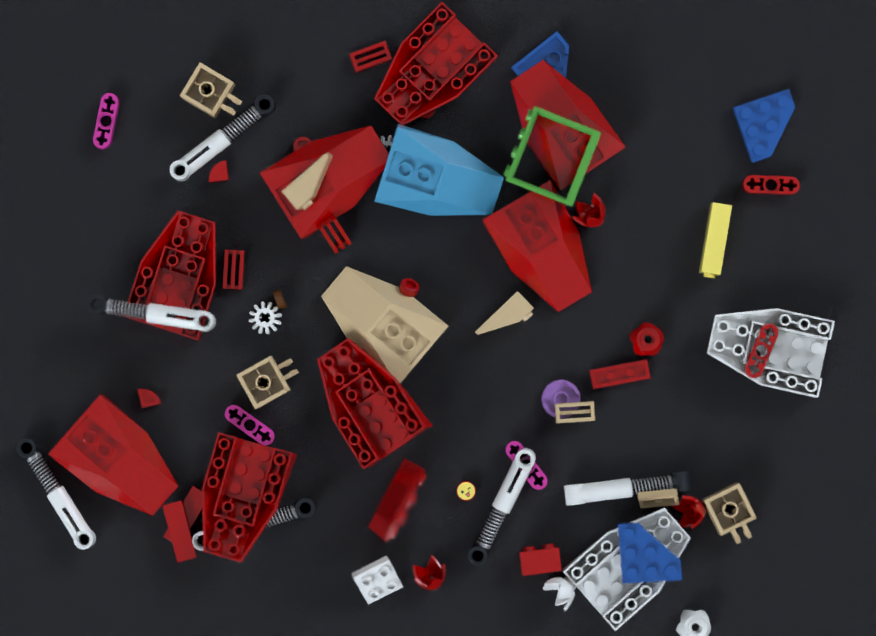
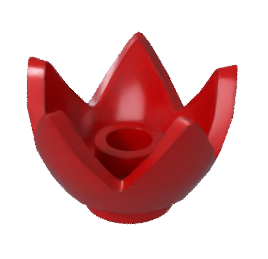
(590, 214)
(640, 346)
(692, 510)
(431, 576)

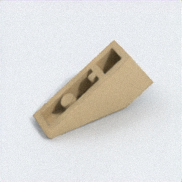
(307, 185)
(510, 313)

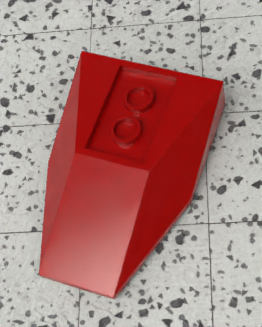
(433, 67)
(554, 144)
(353, 169)
(542, 247)
(179, 270)
(368, 404)
(116, 458)
(241, 494)
(396, 500)

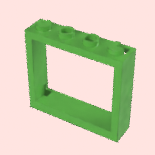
(524, 136)

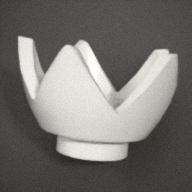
(565, 590)
(691, 617)

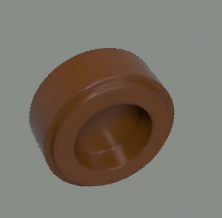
(279, 299)

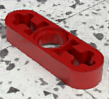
(785, 190)
(762, 335)

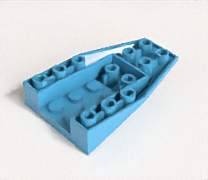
(436, 177)

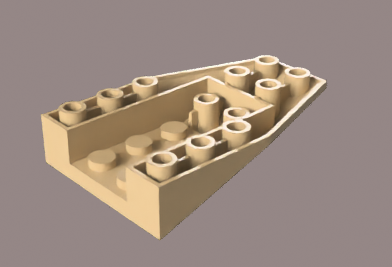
(383, 320)

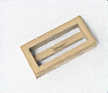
(582, 419)
(658, 498)

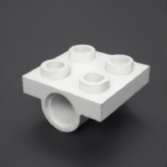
(377, 579)

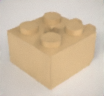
(213, 102)
(268, 370)
(740, 513)

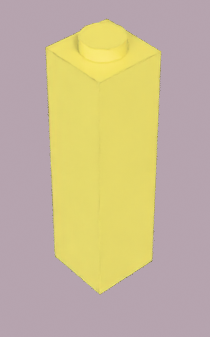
(715, 240)

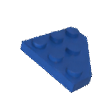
(552, 51)
(764, 122)
(645, 556)

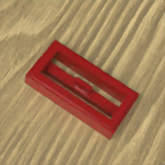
(386, 51)
(340, 244)
(233, 269)

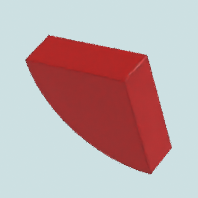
(219, 172)
(148, 398)

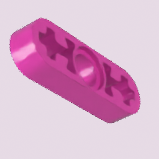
(98, 134)
(258, 438)
(527, 457)

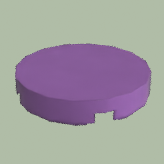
(560, 392)

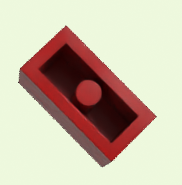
(540, 560)

